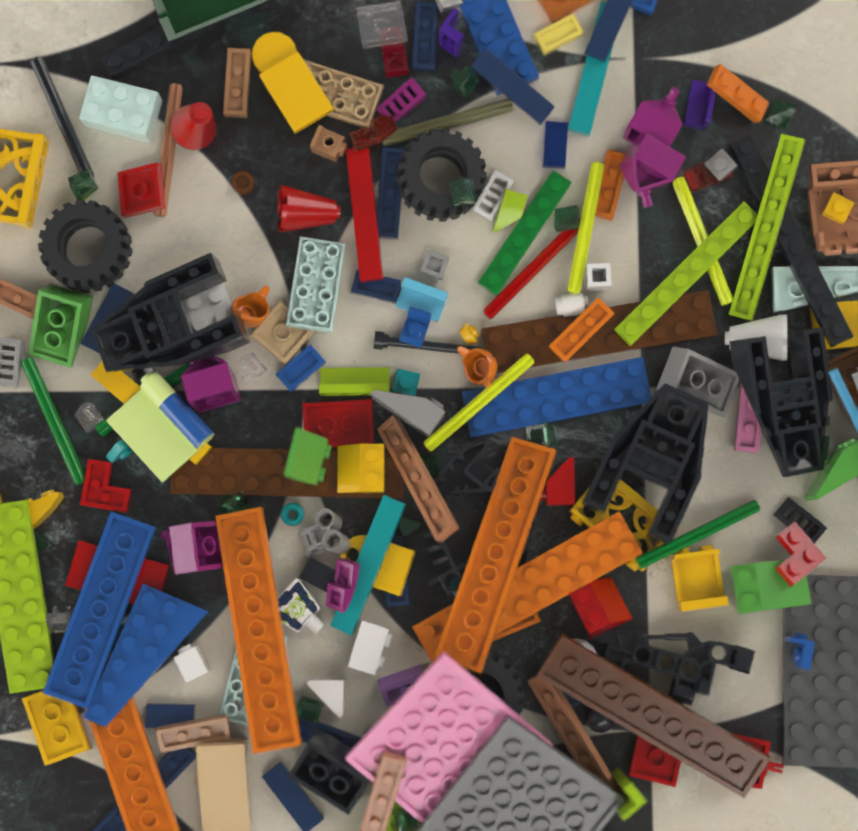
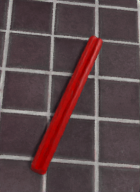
(529, 273)

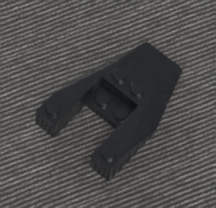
(155, 329)
(789, 410)
(660, 446)

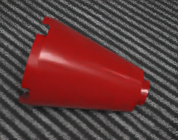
(193, 126)
(304, 210)

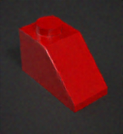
(561, 486)

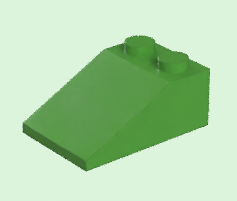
(59, 324)
(307, 458)
(838, 469)
(762, 588)

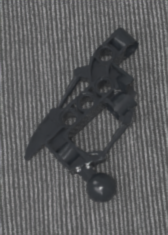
(623, 648)

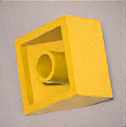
(361, 468)

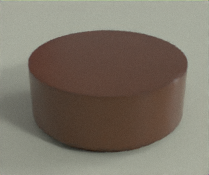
(243, 183)

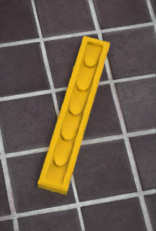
(124, 389)

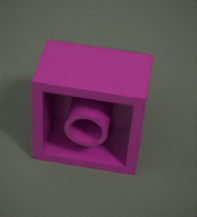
(656, 118)
(650, 166)
(210, 384)
(194, 547)

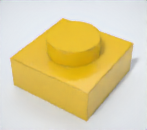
(838, 208)

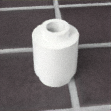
(571, 304)

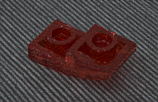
(380, 129)

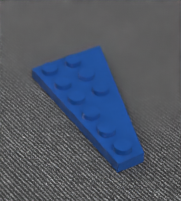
(147, 640)

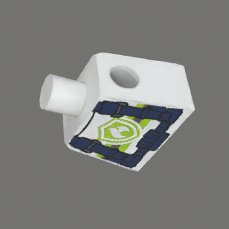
(299, 608)

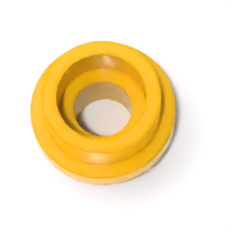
(469, 333)

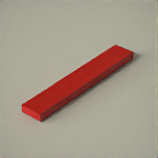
(364, 215)

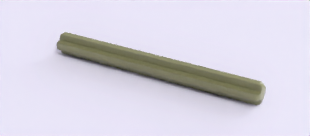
(449, 121)

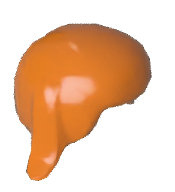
(251, 308)
(478, 365)

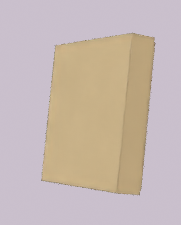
(277, 338)

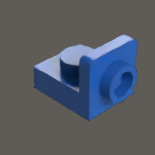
(415, 327)
(804, 652)

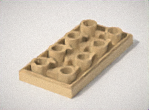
(351, 96)
(223, 786)

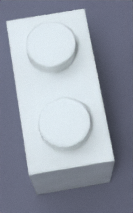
(369, 647)

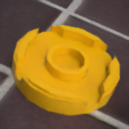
(271, 50)

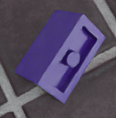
(449, 37)
(699, 105)

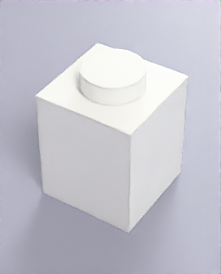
(597, 277)
(191, 662)

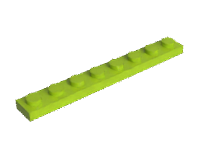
(767, 227)
(686, 274)

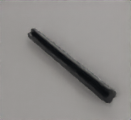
(60, 115)

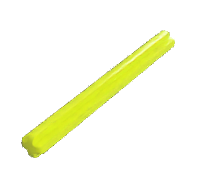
(585, 227)
(700, 234)
(478, 402)

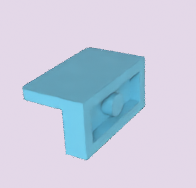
(421, 297)

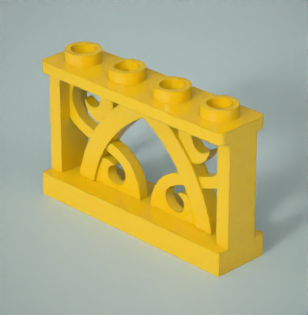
(31, 187)
(629, 497)

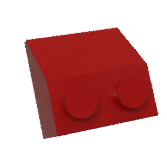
(599, 606)

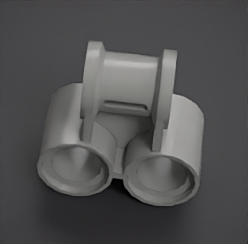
(321, 537)

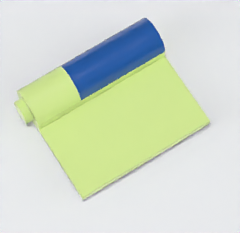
(160, 427)

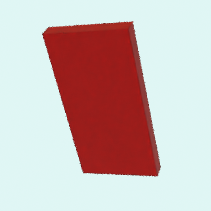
(151, 574)

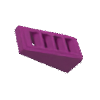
(396, 96)

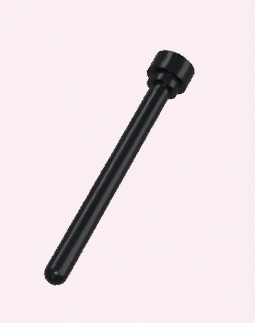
(383, 341)

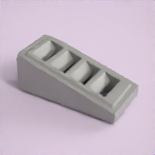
(18, 357)

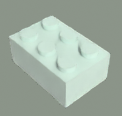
(120, 109)

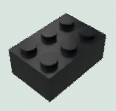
(327, 772)

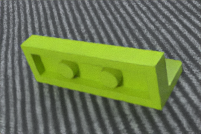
(353, 381)
(632, 797)

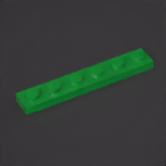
(524, 233)

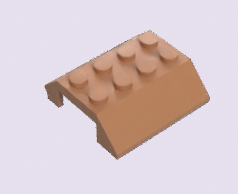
(822, 182)

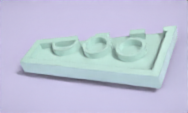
(788, 295)

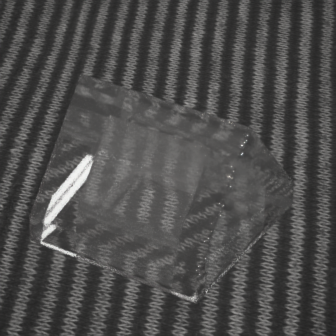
(88, 416)

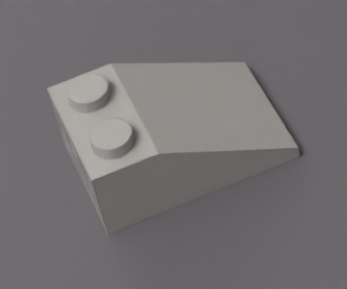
(700, 378)
(415, 411)

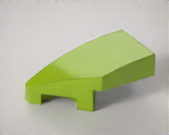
(510, 209)

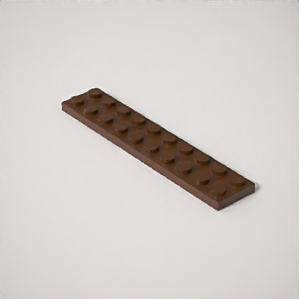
(684, 321)
(262, 474)
(653, 715)

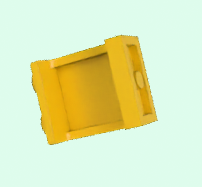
(698, 579)

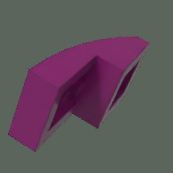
(342, 589)

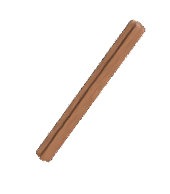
(168, 143)

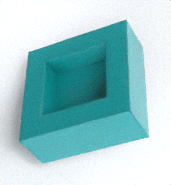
(406, 382)
(119, 450)

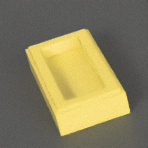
(558, 34)

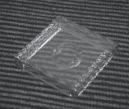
(381, 24)

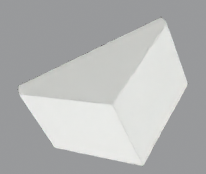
(330, 692)

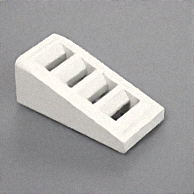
(496, 175)

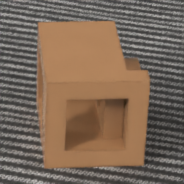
(330, 152)

